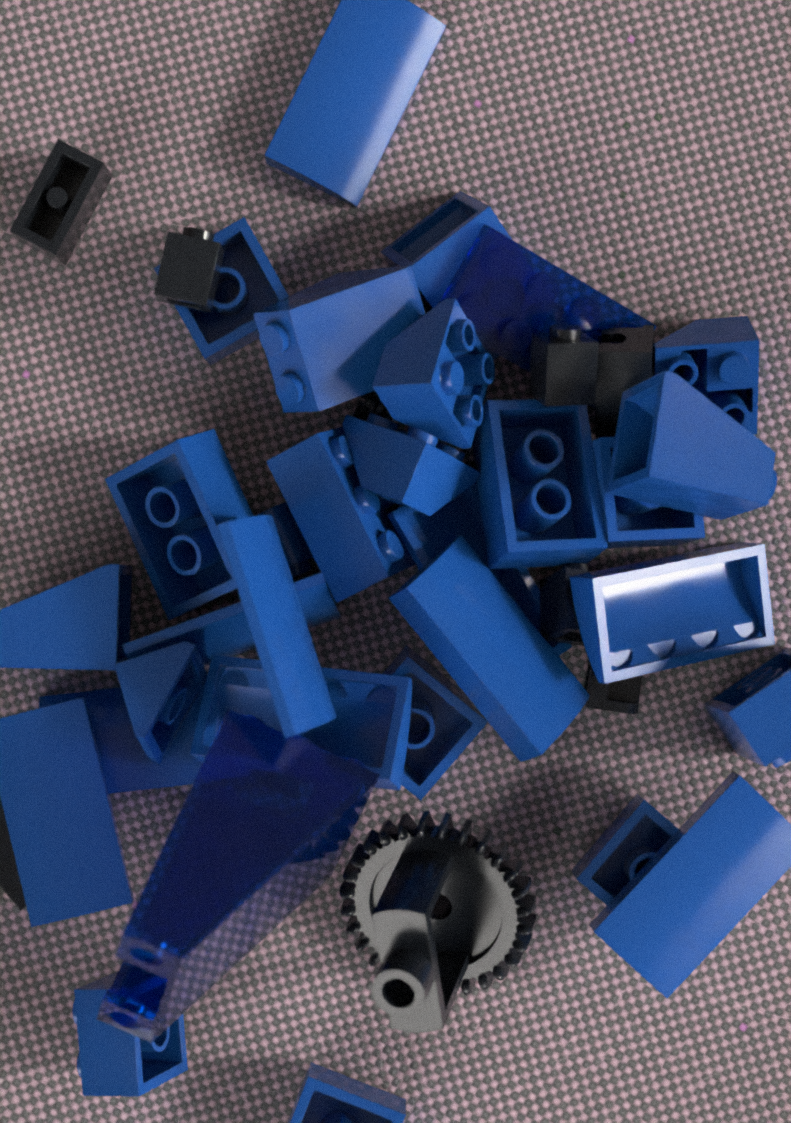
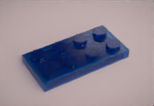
(518, 293)

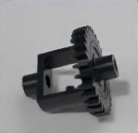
(436, 914)

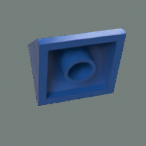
(160, 693)

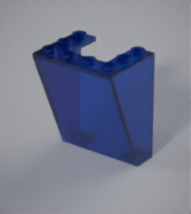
(237, 862)

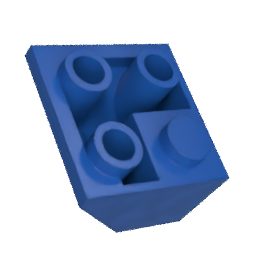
(718, 361)
(437, 375)
(406, 465)

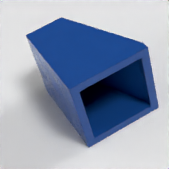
(440, 244)
(333, 335)
(687, 452)
(71, 624)

